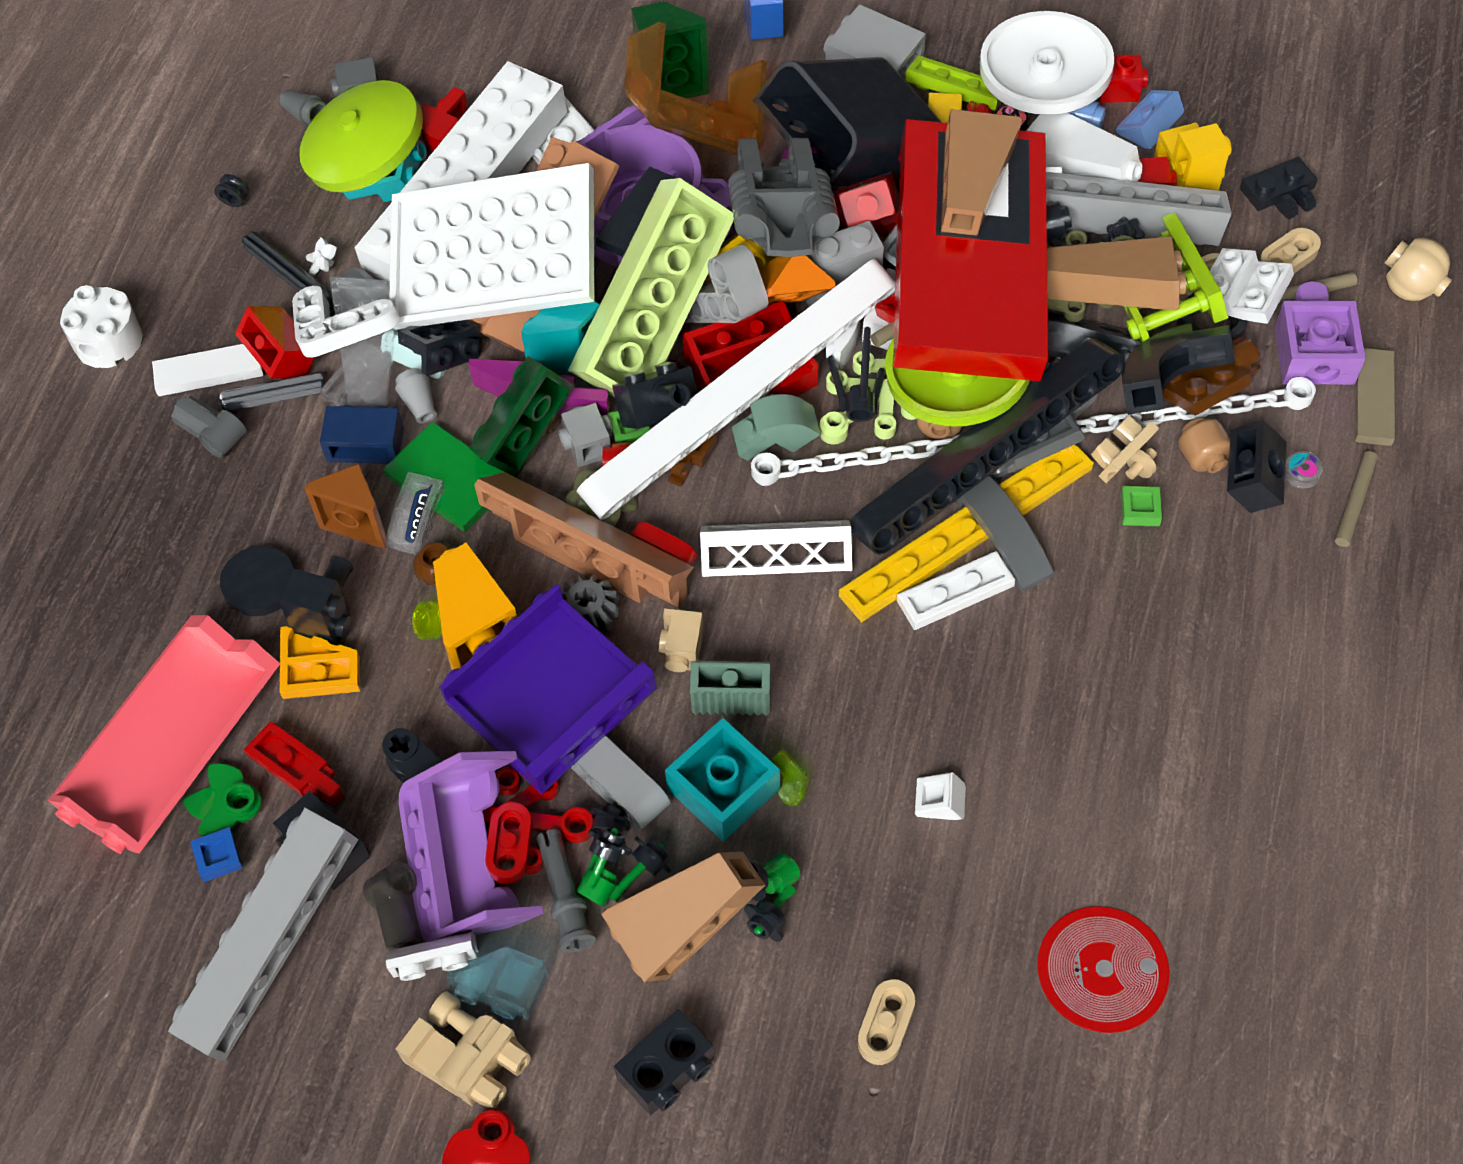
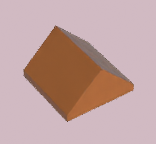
(347, 506)

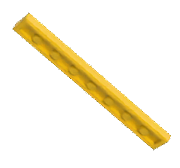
(958, 534)

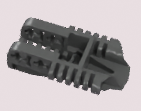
(782, 205)

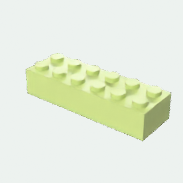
(653, 285)

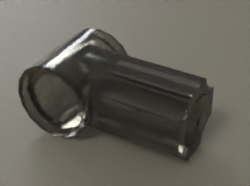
(391, 896)

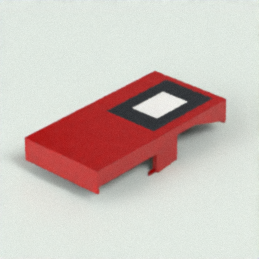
(970, 297)

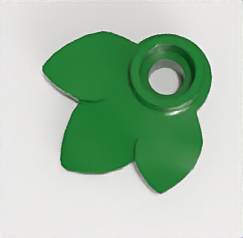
(218, 803)

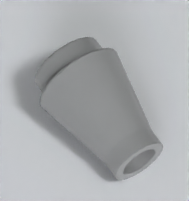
(416, 393)

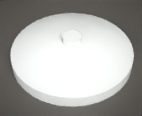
(1046, 62)

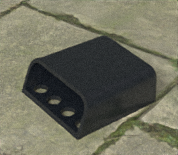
(848, 111)

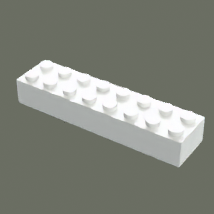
(486, 143)

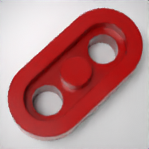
(508, 845)

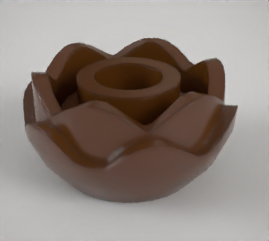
(424, 559)

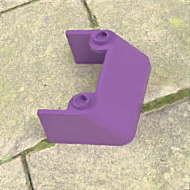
(449, 844)

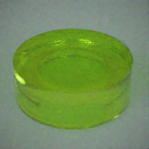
(427, 621)

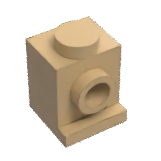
(681, 638)

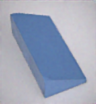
(1152, 115)

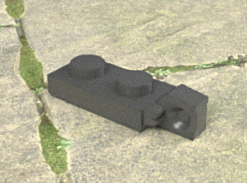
(1056, 439)

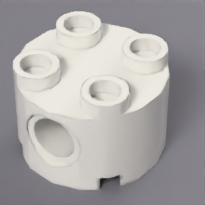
(101, 326)

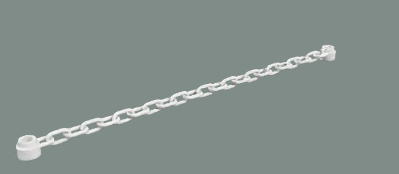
(769, 462)

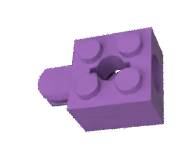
(1321, 334)

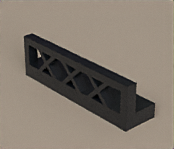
(1067, 336)

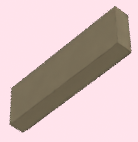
(1375, 399)

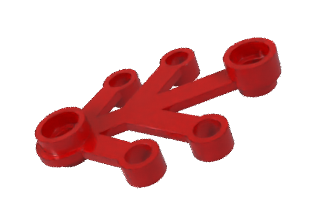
(540, 821)

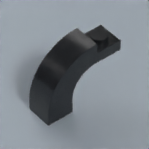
(1168, 356)

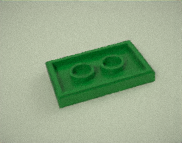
(445, 458)

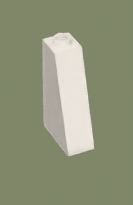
(1086, 148)

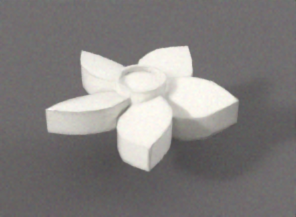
(321, 257)

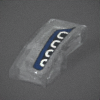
(413, 513)

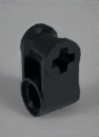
(407, 754)

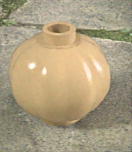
(1418, 269)

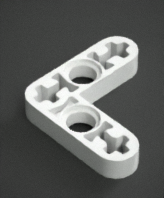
(321, 334)

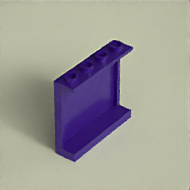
(547, 689)

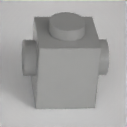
(585, 433)

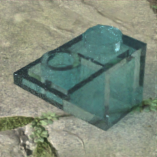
(502, 980)

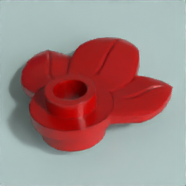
(473, 1146)

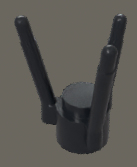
(859, 401)

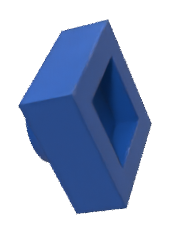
(216, 854)

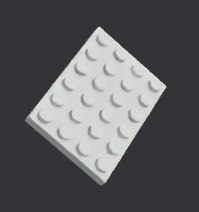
(493, 246)

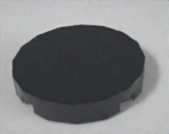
(255, 580)

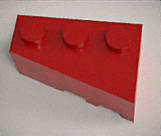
(722, 345)

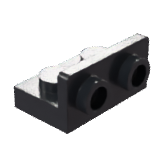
(442, 344)

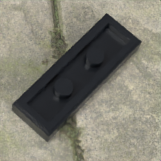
(624, 222)

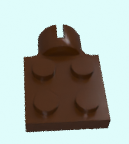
(1208, 386)

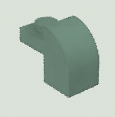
(776, 420)

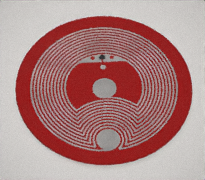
(1103, 969)

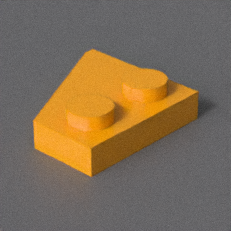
(316, 666)

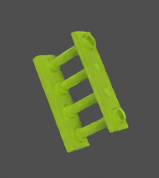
(1198, 277)

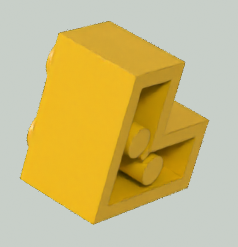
(1195, 154)

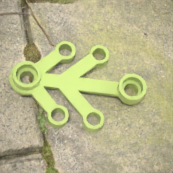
(838, 434)

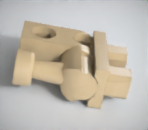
(472, 1063)

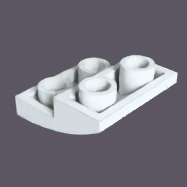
(1250, 286)
(448, 953)

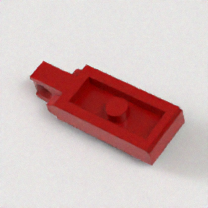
(294, 764)

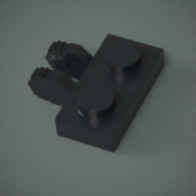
(1279, 186)

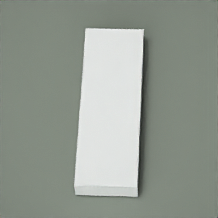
(204, 369)
(955, 590)

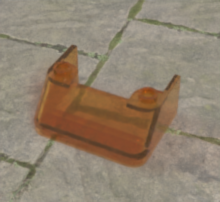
(713, 125)

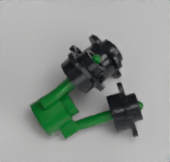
(610, 846)
(778, 877)

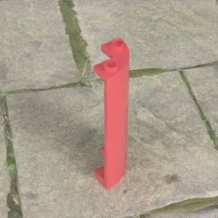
(163, 735)

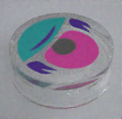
(1303, 469)

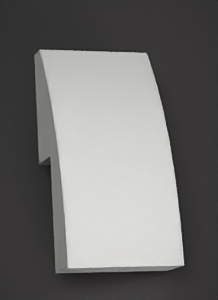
(844, 346)

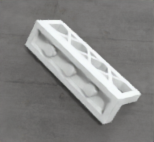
(776, 533)

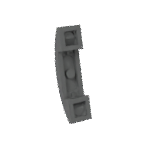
(1008, 533)

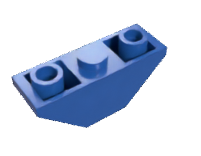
(763, 18)

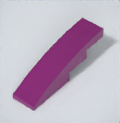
(497, 375)

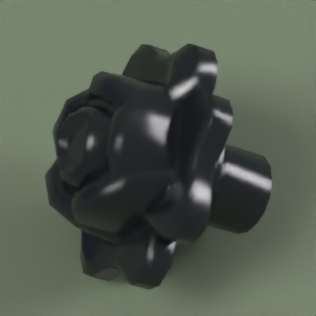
(1123, 227)

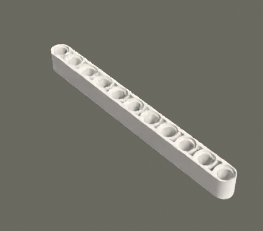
(736, 390)

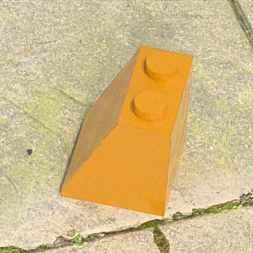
(469, 604)

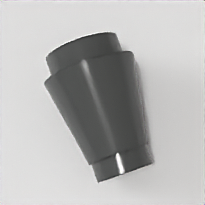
(301, 105)

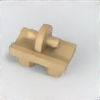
(1134, 437)

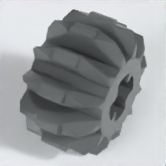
(593, 601)

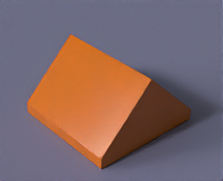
(794, 279)

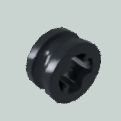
(231, 190)

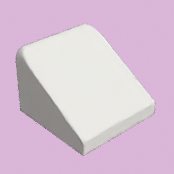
(940, 797)

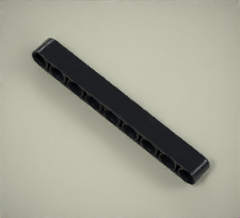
(986, 447)

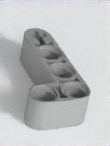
(733, 290)

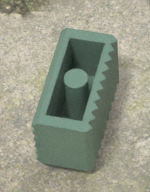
(730, 687)

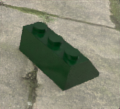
(684, 47)
(521, 417)

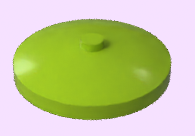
(361, 136)
(951, 397)

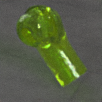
(794, 781)

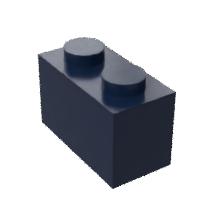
(361, 434)

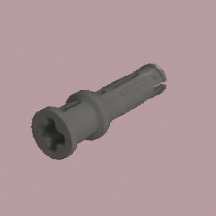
(567, 907)

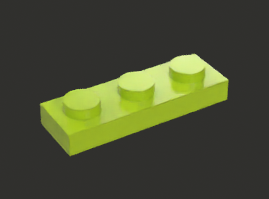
(948, 79)

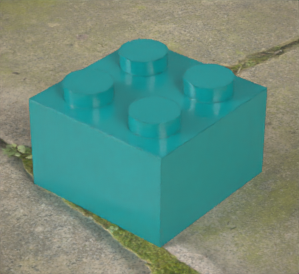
(723, 779)

